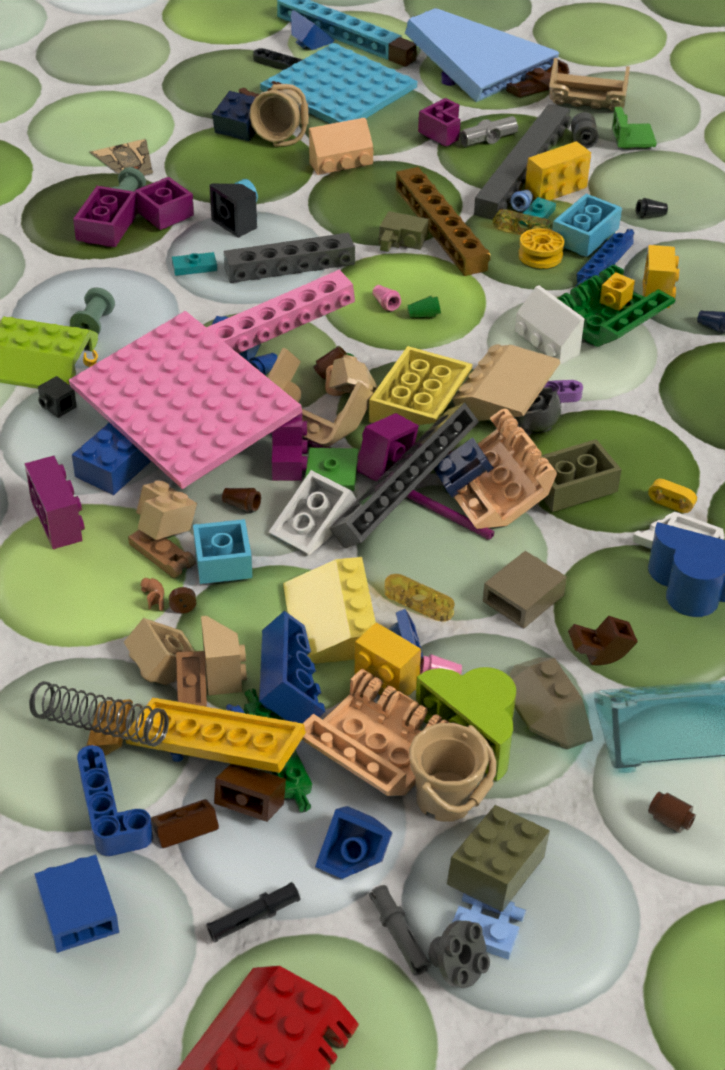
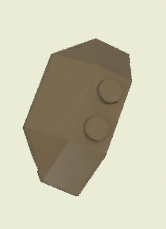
(550, 703)

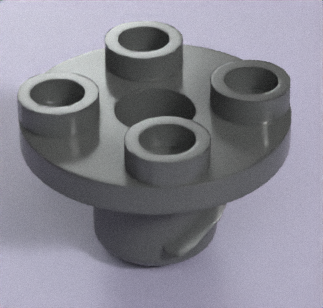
(460, 953)

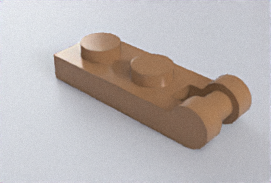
(162, 553)

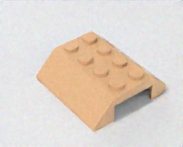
(514, 484)
(371, 736)

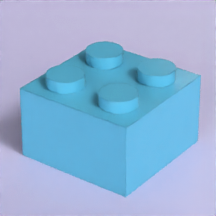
(222, 551)

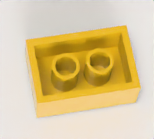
(558, 171)

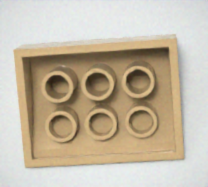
(507, 380)

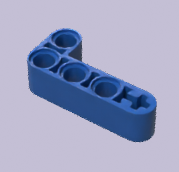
(111, 830)

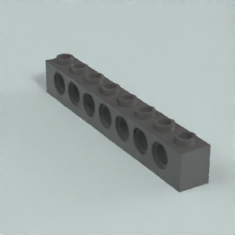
(404, 476)

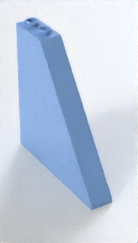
(476, 54)

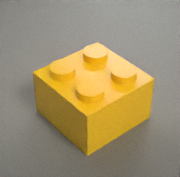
(660, 270)
(388, 659)

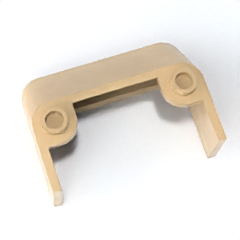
(319, 429)

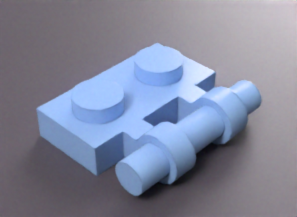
(498, 933)

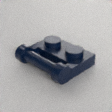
(462, 466)

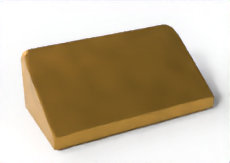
(108, 742)

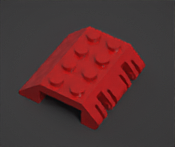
(274, 1025)

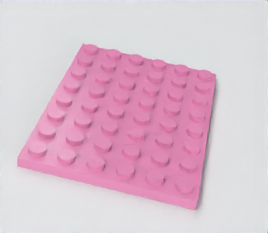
(185, 398)

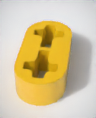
(672, 495)

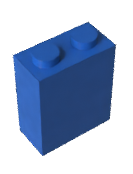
(76, 903)

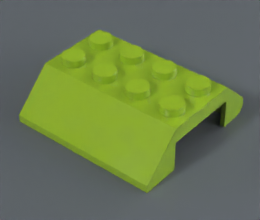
(40, 351)

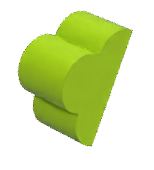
(477, 698)

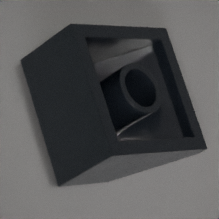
(233, 208)

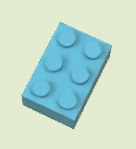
(587, 224)

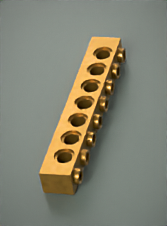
(443, 221)

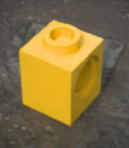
(617, 291)

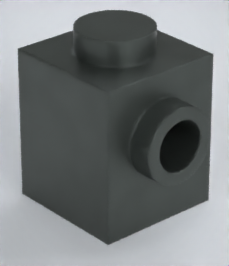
(57, 397)

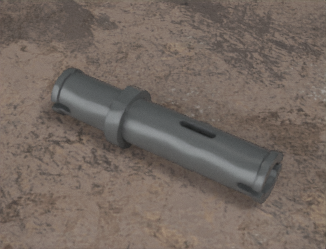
(393, 918)

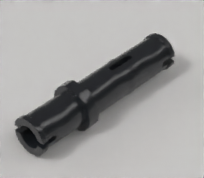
(254, 911)

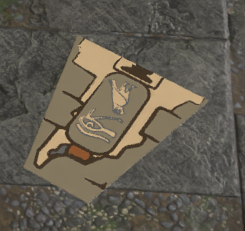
(130, 154)

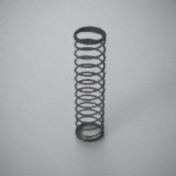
(147, 727)

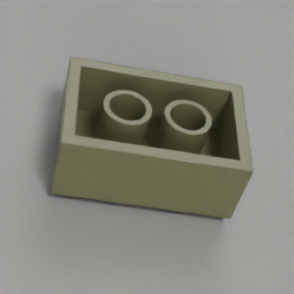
(582, 475)
(498, 857)

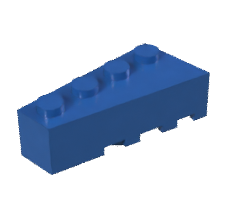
(287, 671)

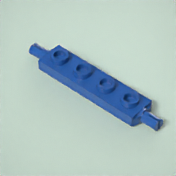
(607, 255)

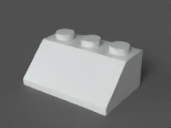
(550, 325)

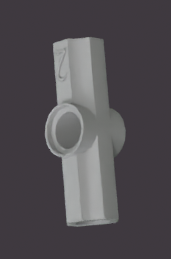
(488, 131)

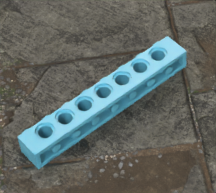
(341, 26)

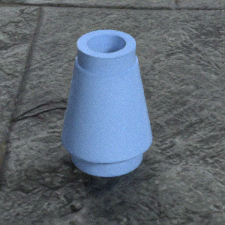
(521, 200)

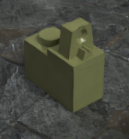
(402, 231)

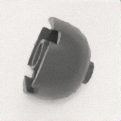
(543, 412)

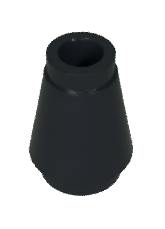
(650, 208)

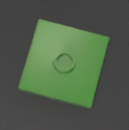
(335, 464)

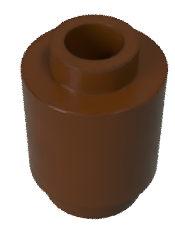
(672, 812)

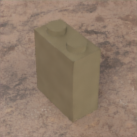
(524, 589)

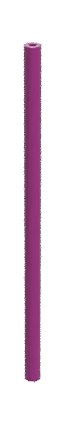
(435, 506)

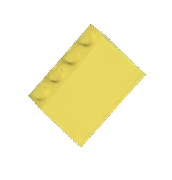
(418, 387)
(333, 607)

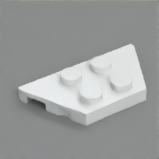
(681, 521)

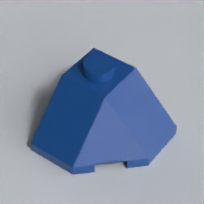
(308, 33)
(352, 843)

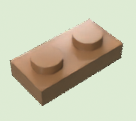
(191, 677)

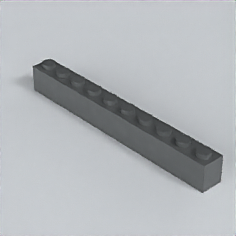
(512, 172)

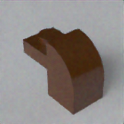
(606, 643)

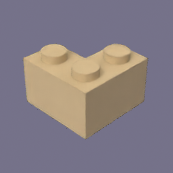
(164, 510)

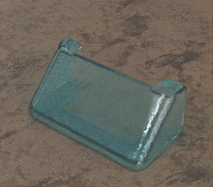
(662, 722)

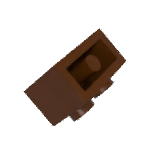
(249, 791)

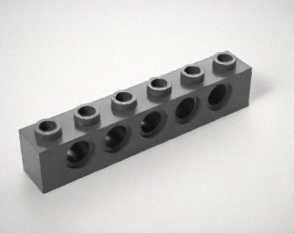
(289, 257)

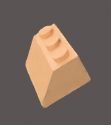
(340, 146)

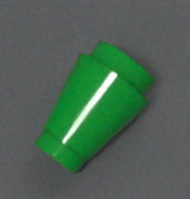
(424, 308)

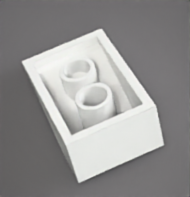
(312, 513)

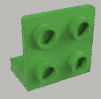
(631, 134)

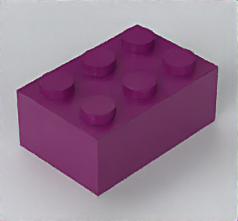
(105, 216)
(54, 502)

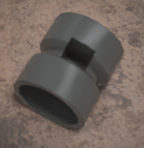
(584, 129)

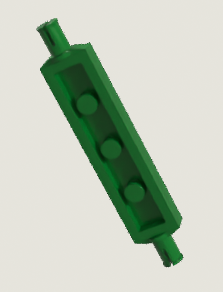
(297, 780)

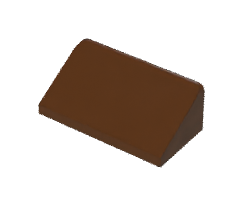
(185, 823)

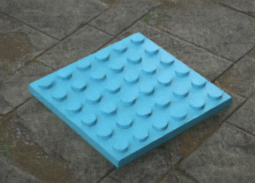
(343, 84)

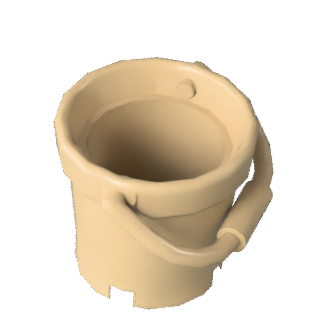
(278, 113)
(448, 768)

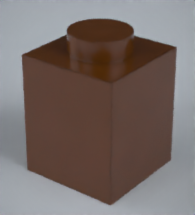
(402, 52)

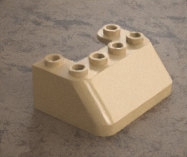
(587, 90)

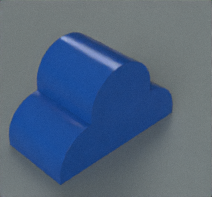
(690, 569)

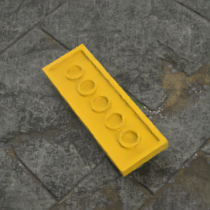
(222, 735)

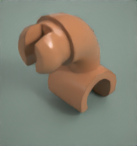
(155, 590)

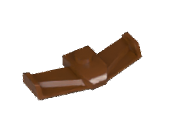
(536, 81)

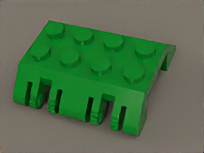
(604, 323)

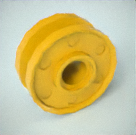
(541, 248)

